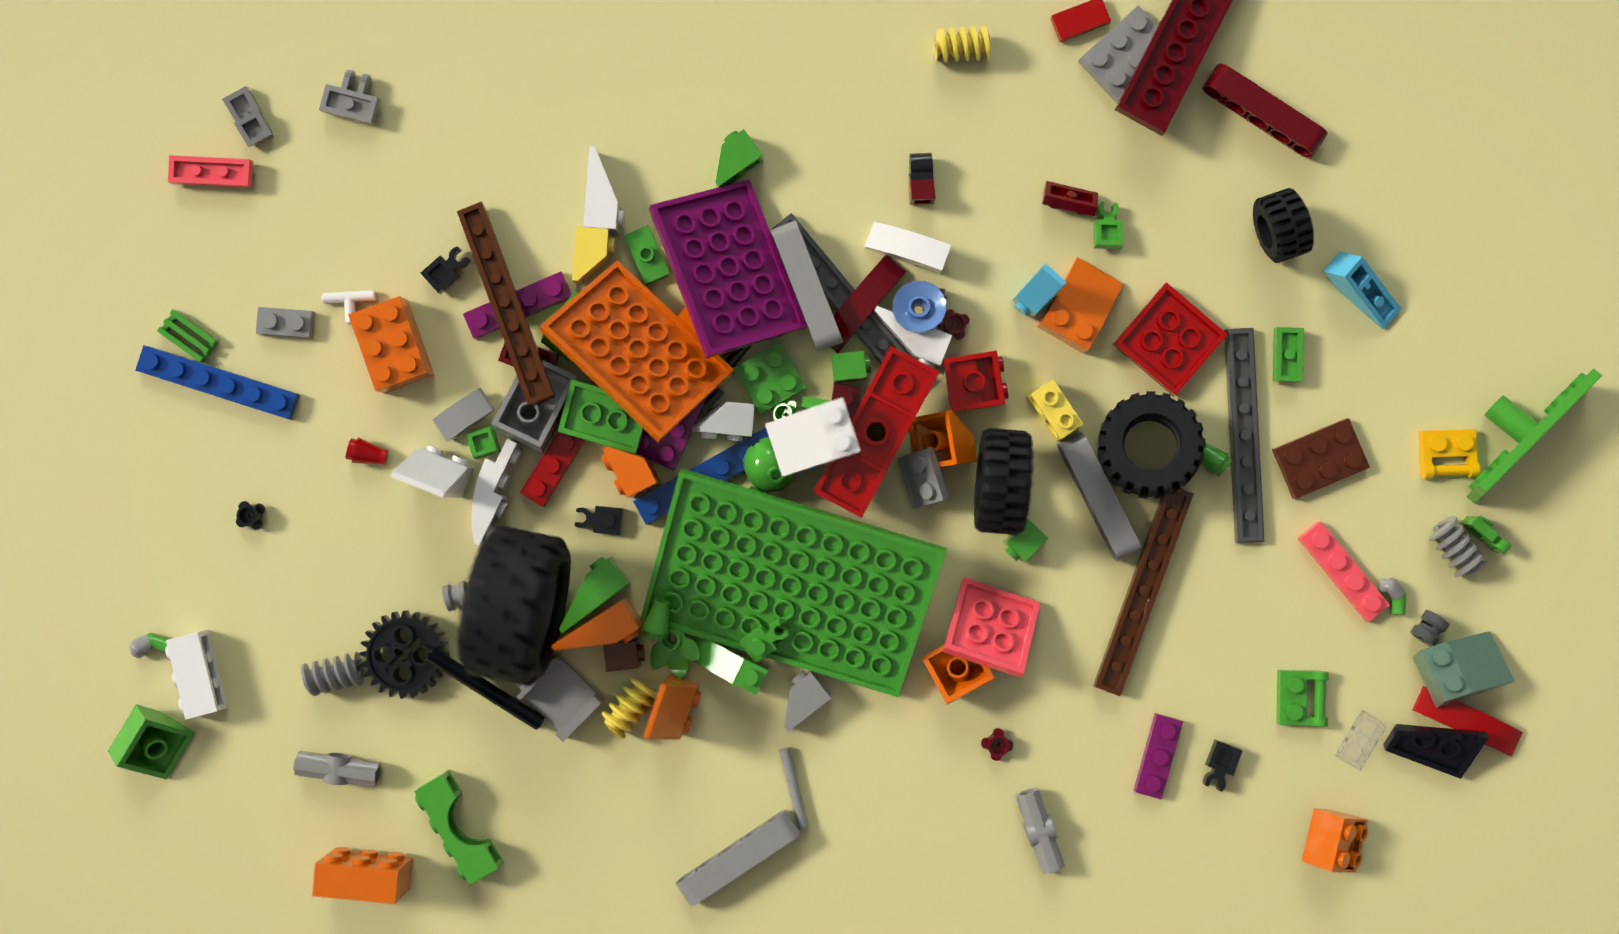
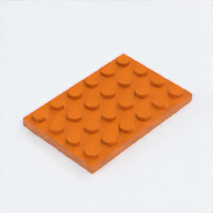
(636, 350)

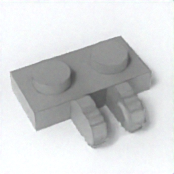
(351, 104)

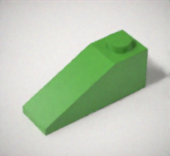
(597, 587)
(731, 665)

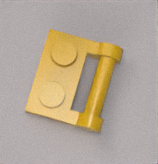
(1448, 444)

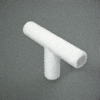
(349, 300)

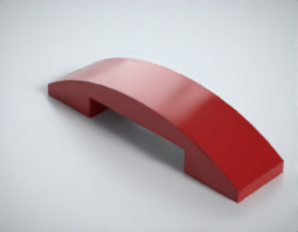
(1463, 717)

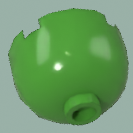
(763, 469)

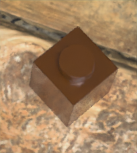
(623, 656)

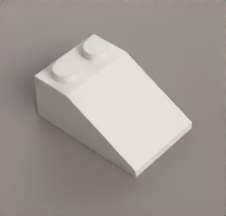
(813, 436)
(435, 472)

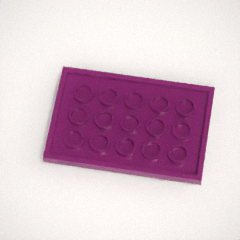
(727, 268)

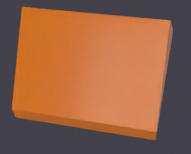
(955, 675)

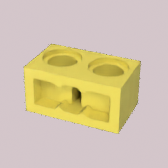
(1054, 410)

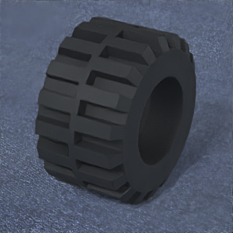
(1283, 225)

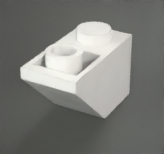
(727, 419)

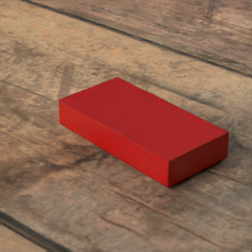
(1080, 19)

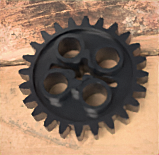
(389, 636)

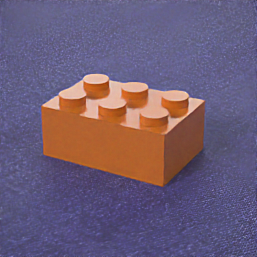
(391, 344)
(362, 876)

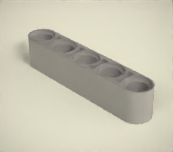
(806, 286)
(1099, 497)
(738, 858)

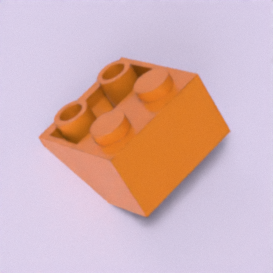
(633, 472)
(1335, 841)

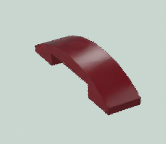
(866, 298)

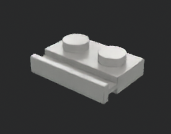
(923, 477)

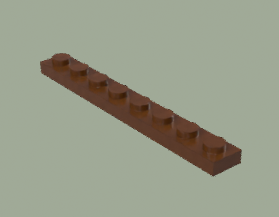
(506, 304)
(1142, 591)

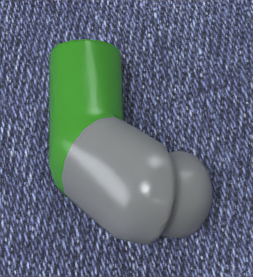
(1397, 593)
(146, 642)

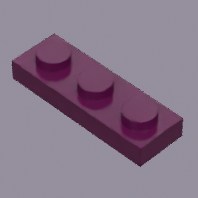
(1158, 756)

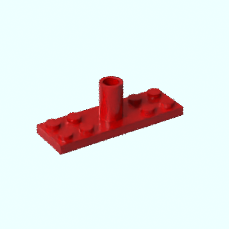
(889, 401)

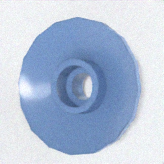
(919, 294)

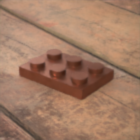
(1320, 458)

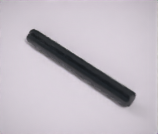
(485, 688)

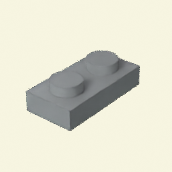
(285, 322)

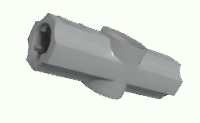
(337, 768)
(1040, 830)

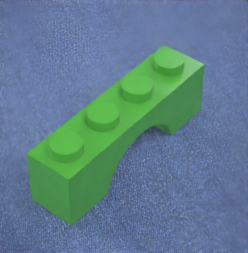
(473, 856)

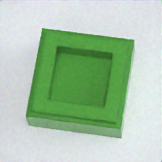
(483, 442)

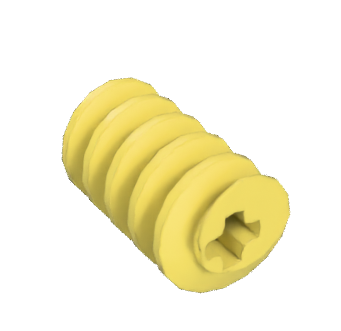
(962, 43)
(628, 707)

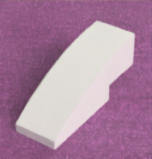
(908, 246)

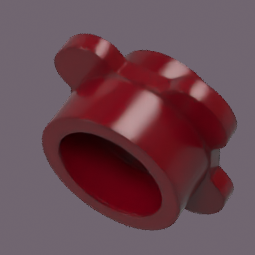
(961, 320)
(1002, 749)

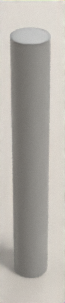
(793, 787)

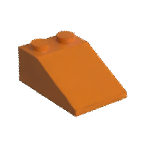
(1080, 306)
(609, 627)
(672, 709)

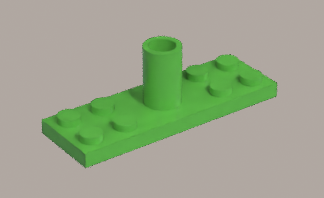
(1525, 429)

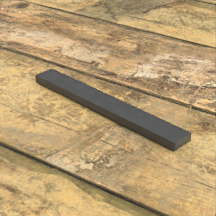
(837, 291)
(1244, 435)

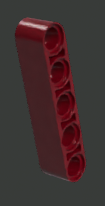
(1264, 110)

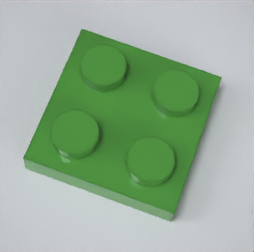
(769, 378)

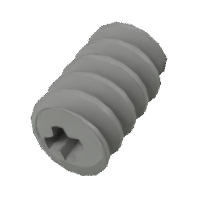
(1457, 547)
(333, 676)

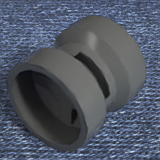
(1429, 628)

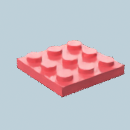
(991, 627)

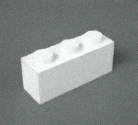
(196, 674)

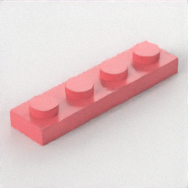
(1343, 571)

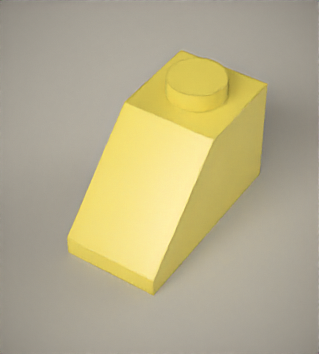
(591, 251)

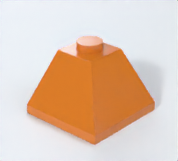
(947, 436)

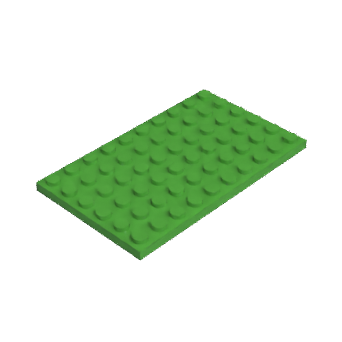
(835, 582)

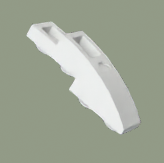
(487, 501)

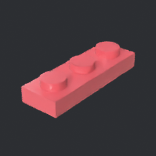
(210, 171)

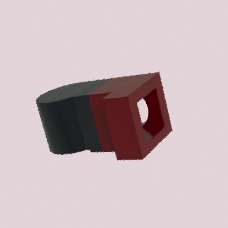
(921, 179)

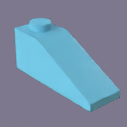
(1362, 287)
(1038, 291)

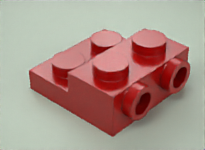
(975, 381)

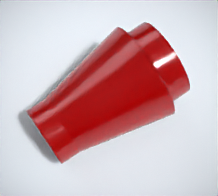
(365, 452)

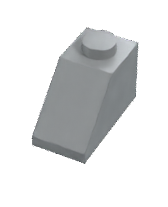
(804, 698)

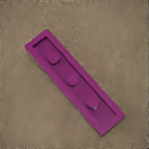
(533, 299)

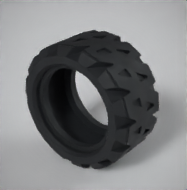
(514, 605)

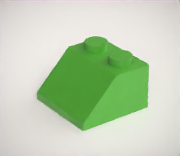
(150, 742)

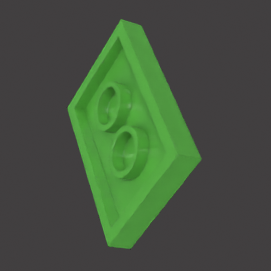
(598, 418)

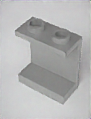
(562, 697)

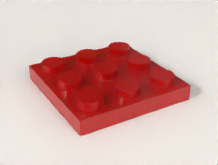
(1170, 339)

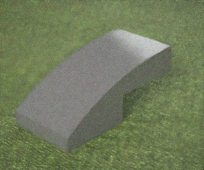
(247, 116)
(463, 414)

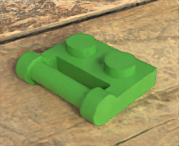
(1293, 697)

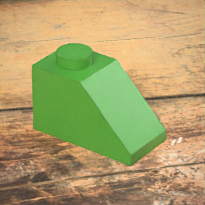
(737, 158)

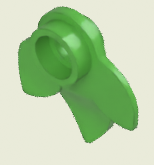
(676, 654)

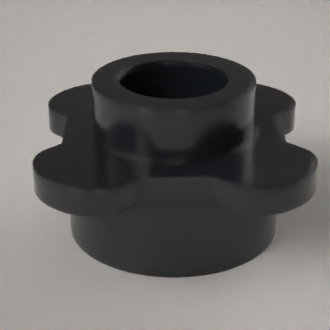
(243, 515)

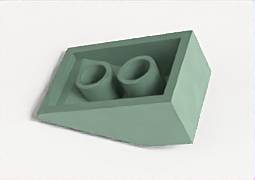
(1462, 668)

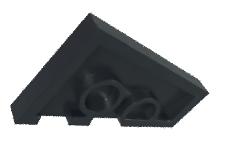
(1437, 748)

